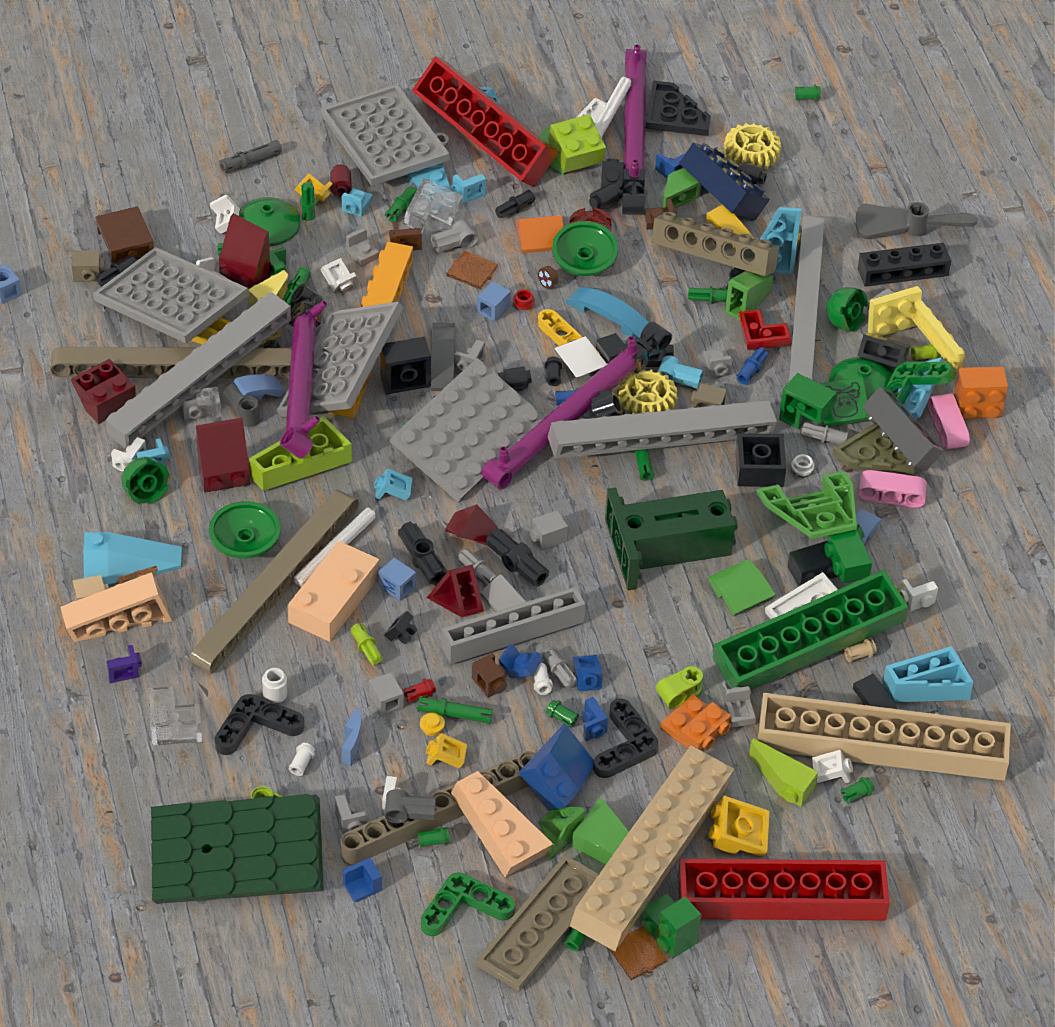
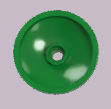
(273, 215)
(588, 241)
(873, 373)
(244, 529)

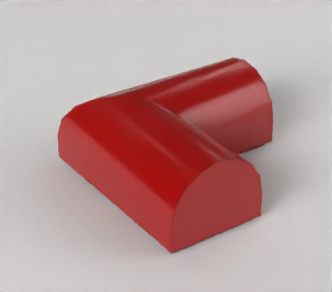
(761, 335)

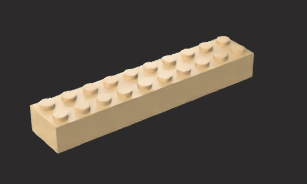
(886, 736)
(651, 848)

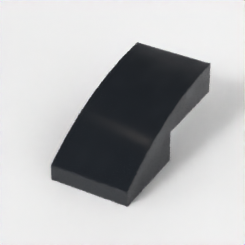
(873, 692)

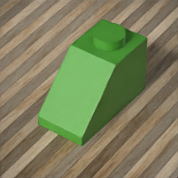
(681, 188)

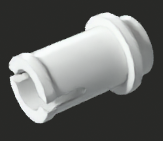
(542, 684)
(304, 754)

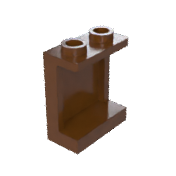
(125, 234)

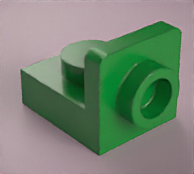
(277, 260)

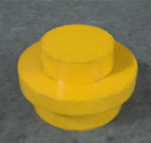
(432, 724)

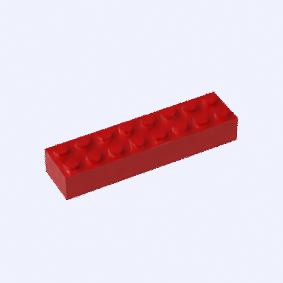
(485, 121)
(785, 889)

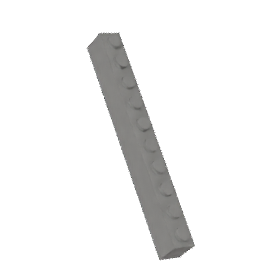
(198, 369)
(659, 429)

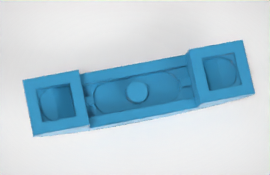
(611, 308)

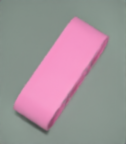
(948, 421)
(892, 488)

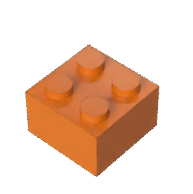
(981, 391)

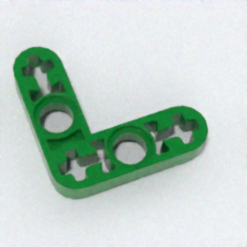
(909, 374)
(460, 895)

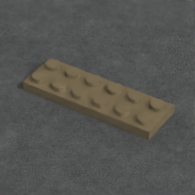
(537, 925)

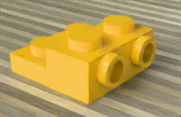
(739, 827)

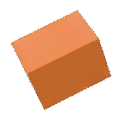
(538, 233)

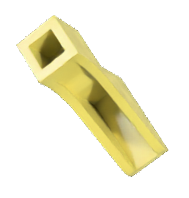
(275, 284)

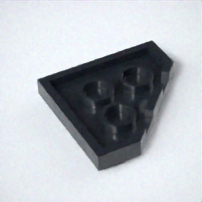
(675, 112)

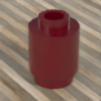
(341, 179)

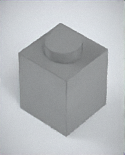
(549, 530)
(386, 694)

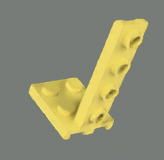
(907, 310)

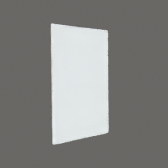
(580, 356)

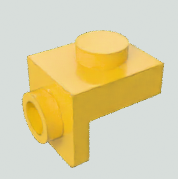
(320, 191)

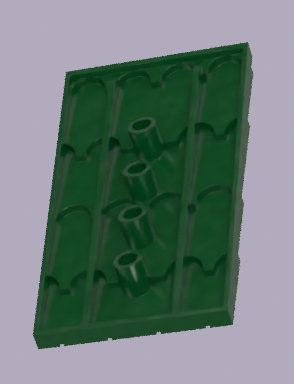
(236, 848)

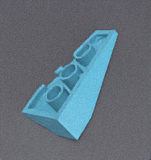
(784, 232)
(120, 555)

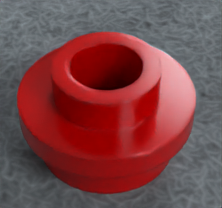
(523, 299)

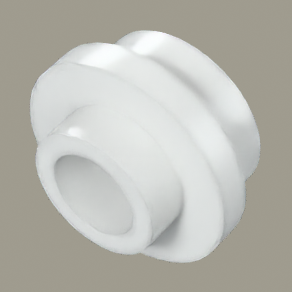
(802, 465)

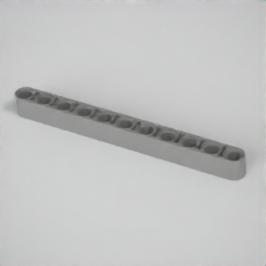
(806, 296)

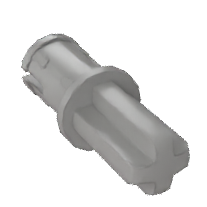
(824, 433)
(481, 569)
(559, 667)

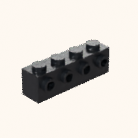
(904, 264)

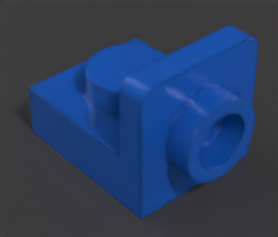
(519, 664)
(588, 672)
(595, 720)

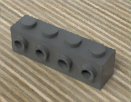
(903, 429)

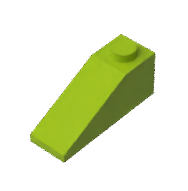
(787, 776)

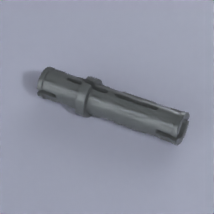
(242, 159)

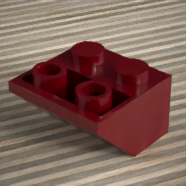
(103, 390)

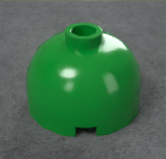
(846, 308)
(145, 480)

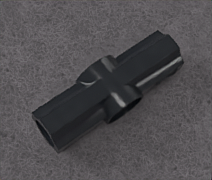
(422, 552)
(517, 557)

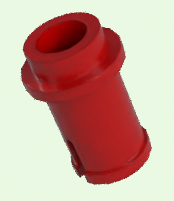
(423, 689)

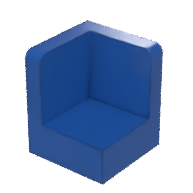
(667, 165)
(362, 880)

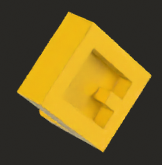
(446, 750)

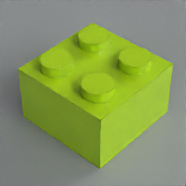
(577, 143)

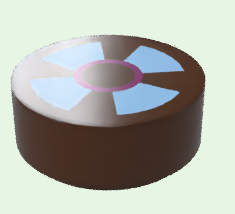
(548, 277)

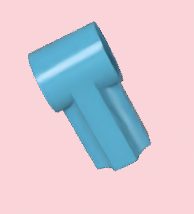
(680, 373)

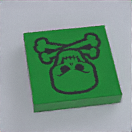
(848, 402)

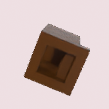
(489, 676)

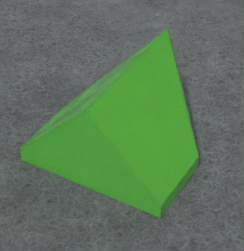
(559, 827)

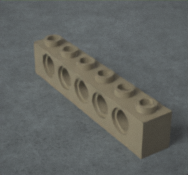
(666, 235)

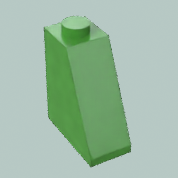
(747, 292)
(599, 833)

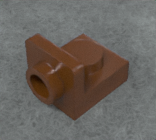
(651, 213)
(408, 237)

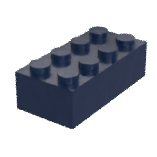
(724, 180)

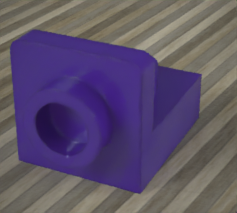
(124, 667)

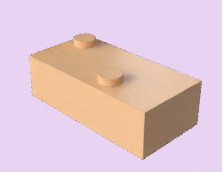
(333, 591)

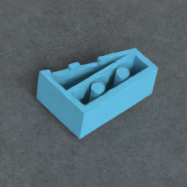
(929, 678)

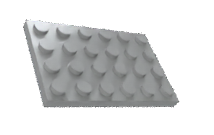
(384, 134)
(171, 294)
(346, 354)
(465, 428)

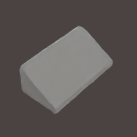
(501, 594)

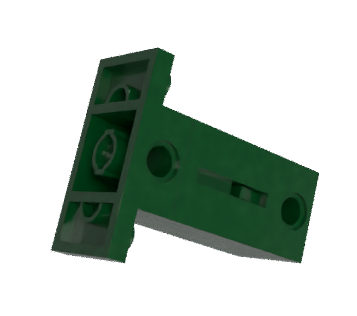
(668, 531)

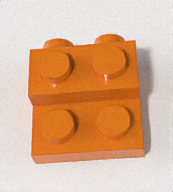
(697, 723)

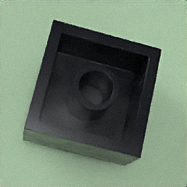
(405, 365)
(760, 460)

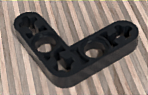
(256, 714)
(633, 744)

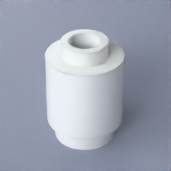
(274, 685)

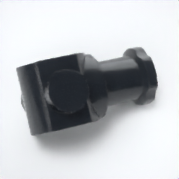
(607, 404)

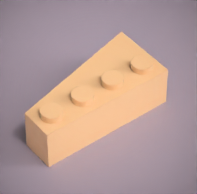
(116, 609)
(500, 825)

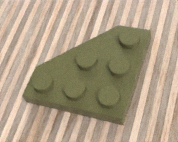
(872, 452)

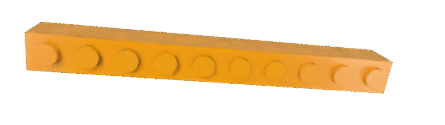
(384, 288)

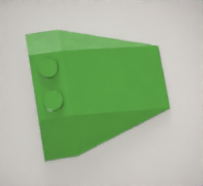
(817, 512)

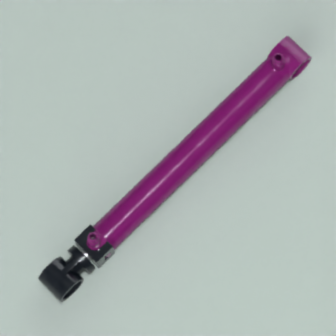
(634, 133)
(304, 323)
(632, 357)

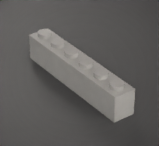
(512, 625)

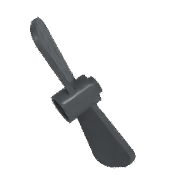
(880, 221)

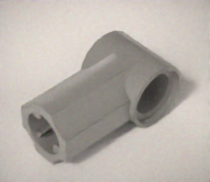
(460, 235)

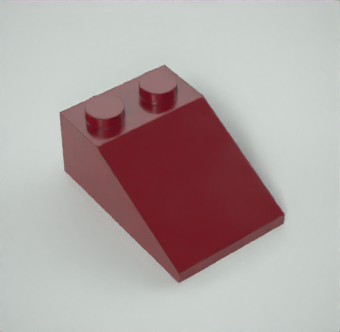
(245, 253)
(222, 455)

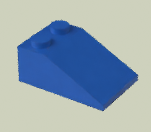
(558, 769)

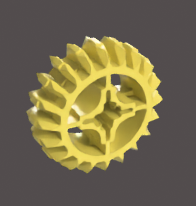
(752, 145)
(647, 388)

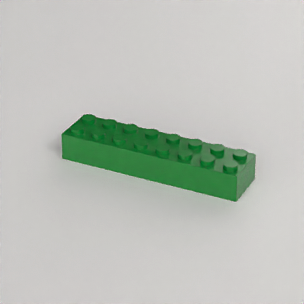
(810, 632)

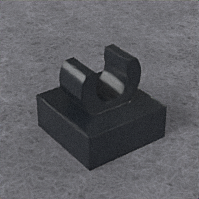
(400, 627)

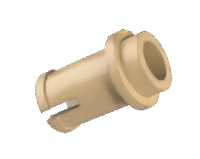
(860, 650)

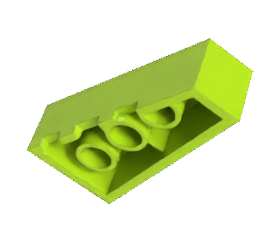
(279, 466)

